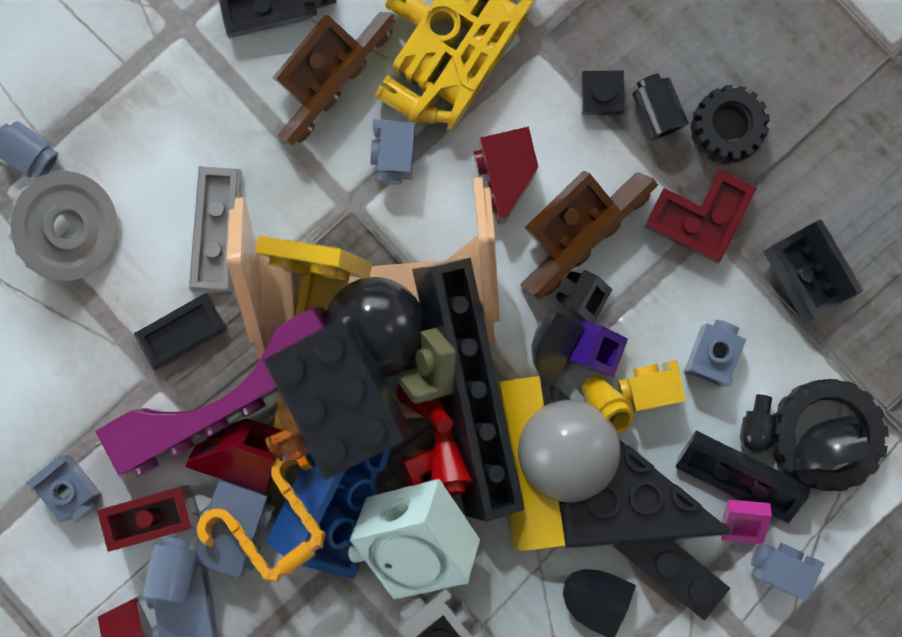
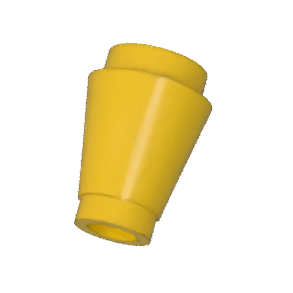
(608, 402)

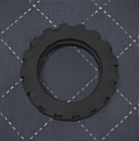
(867, 414)

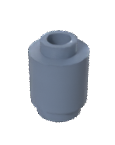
(26, 150)

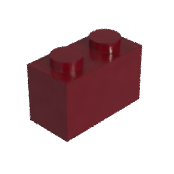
(148, 518)

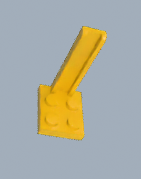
(323, 271)

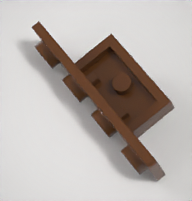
(323, 66)
(577, 223)

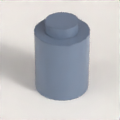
(170, 570)

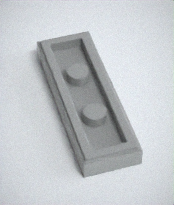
(214, 199)

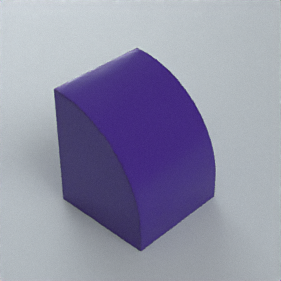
(598, 348)

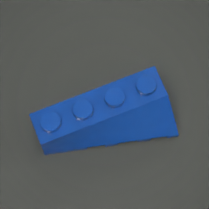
(335, 508)

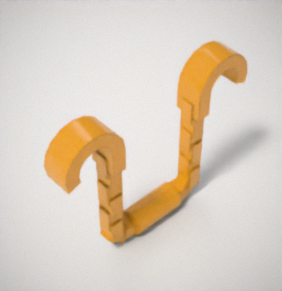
(293, 559)

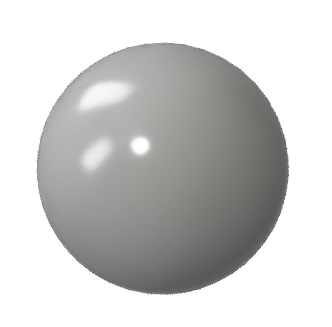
(569, 451)

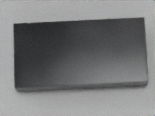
(180, 331)

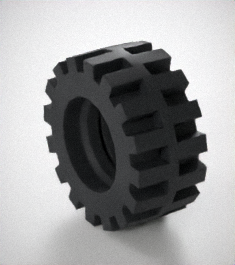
(743, 103)

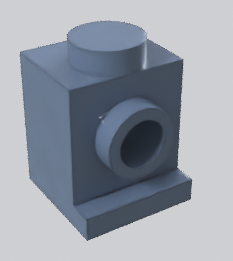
(393, 151)
(702, 360)
(68, 472)
(785, 569)

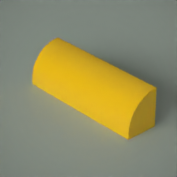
(540, 522)

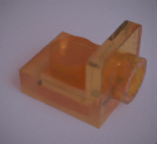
(288, 443)

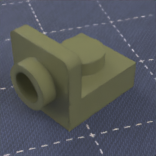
(434, 369)

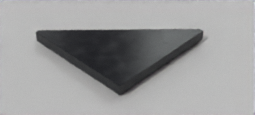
(635, 507)

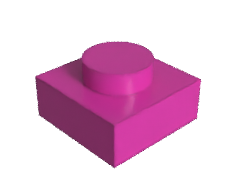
(747, 521)

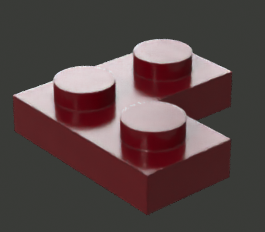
(703, 227)

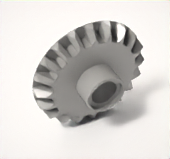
(89, 229)

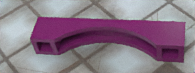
(148, 433)

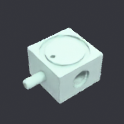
(415, 540)

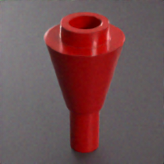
(430, 409)
(449, 464)

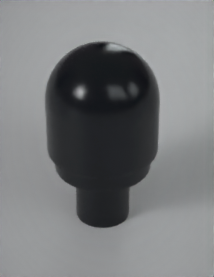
(758, 426)

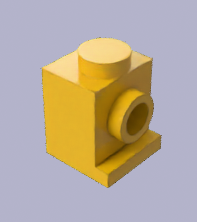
(653, 388)

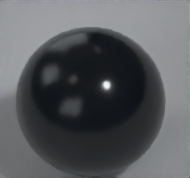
(386, 319)

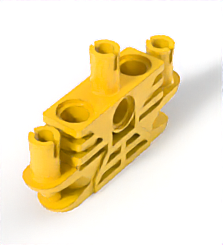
(466, 67)

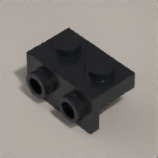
(813, 271)

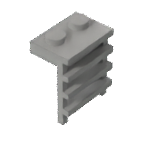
(423, 611)

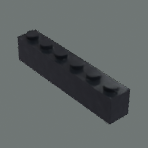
(479, 424)

